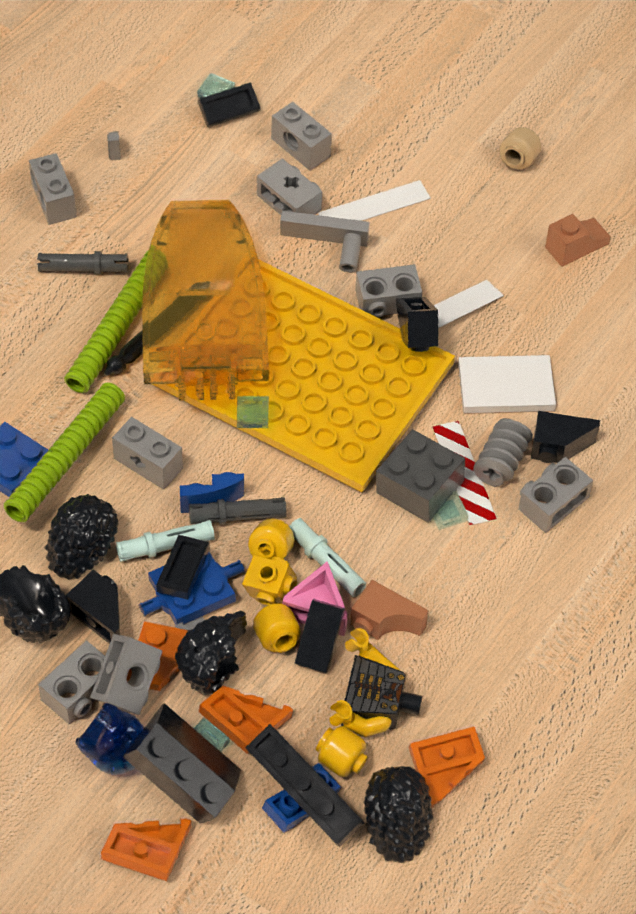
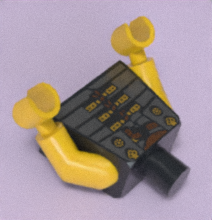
(373, 691)

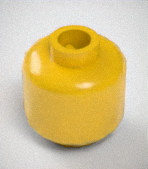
(271, 539)
(277, 628)
(341, 751)

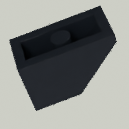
(417, 323)
(562, 436)
(96, 604)

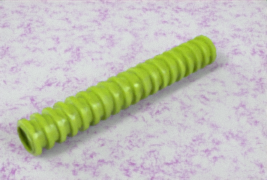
(108, 332)
(64, 452)

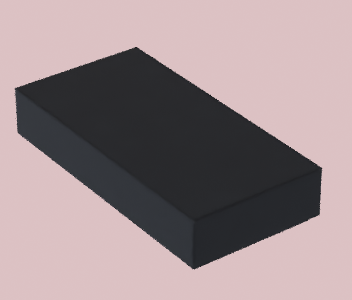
(228, 104)
(183, 567)
(319, 635)

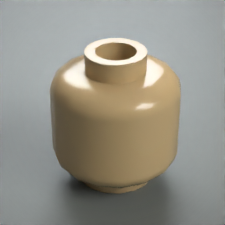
(520, 148)

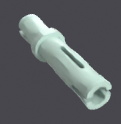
(150, 544)
(317, 548)

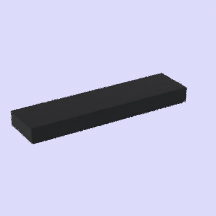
(305, 785)

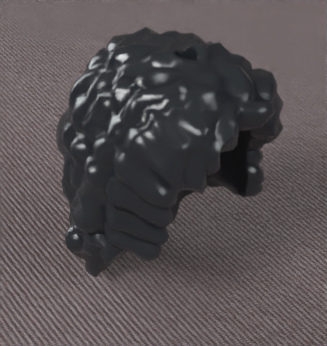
(80, 535)
(32, 605)
(208, 651)
(398, 812)

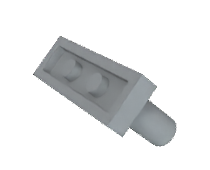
(330, 229)

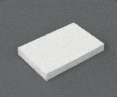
(506, 384)

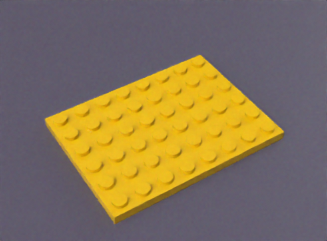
(336, 382)

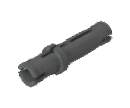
(83, 262)
(237, 510)

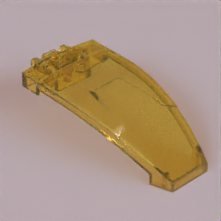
(203, 301)

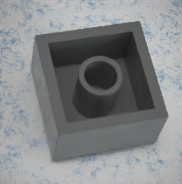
(420, 475)

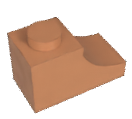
(572, 239)
(385, 611)

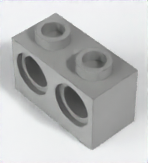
(52, 188)
(379, 288)
(560, 498)
(72, 678)

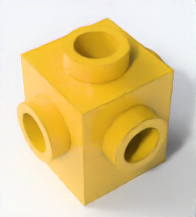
(269, 579)

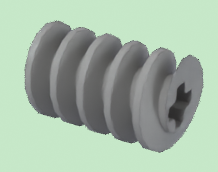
(502, 452)

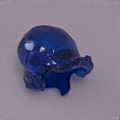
(109, 739)

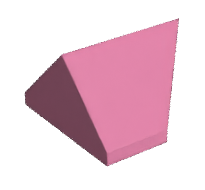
(318, 586)

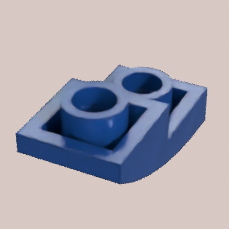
(224, 486)
(286, 811)

